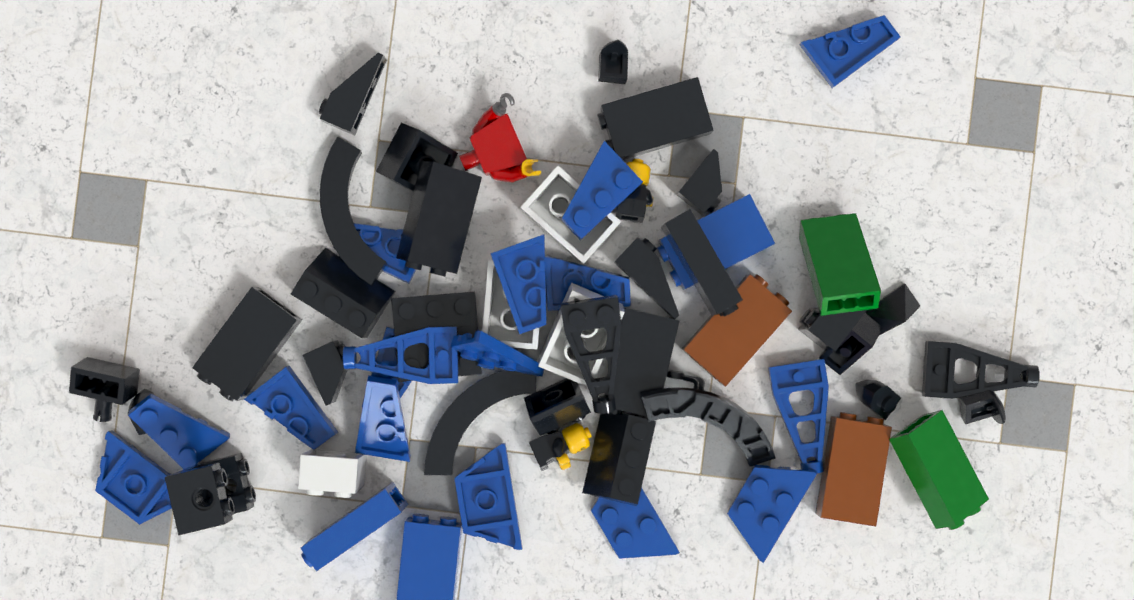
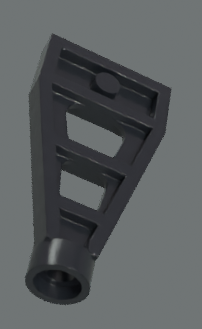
(588, 315)
(940, 367)

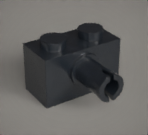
(105, 383)

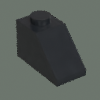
(704, 185)
(854, 346)
(327, 369)

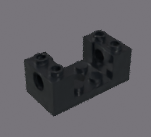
(202, 497)

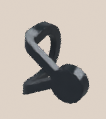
(698, 381)

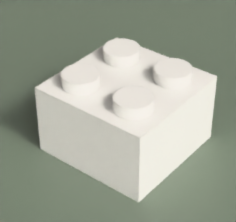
(332, 472)

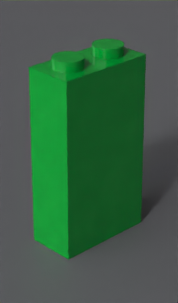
(839, 264)
(939, 470)

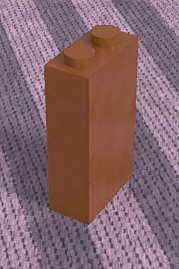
(730, 341)
(853, 469)

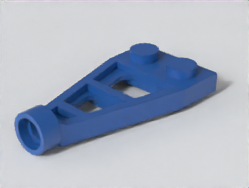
(442, 358)
(800, 377)

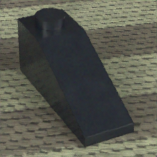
(350, 99)
(645, 270)

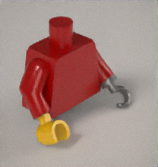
(498, 146)

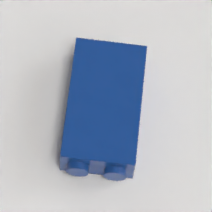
(733, 233)
(353, 527)
(429, 558)

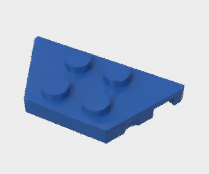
(494, 353)
(132, 480)
(488, 499)
(768, 504)
(633, 529)

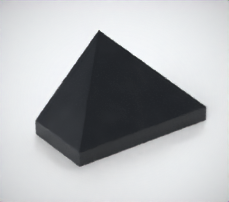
(894, 308)

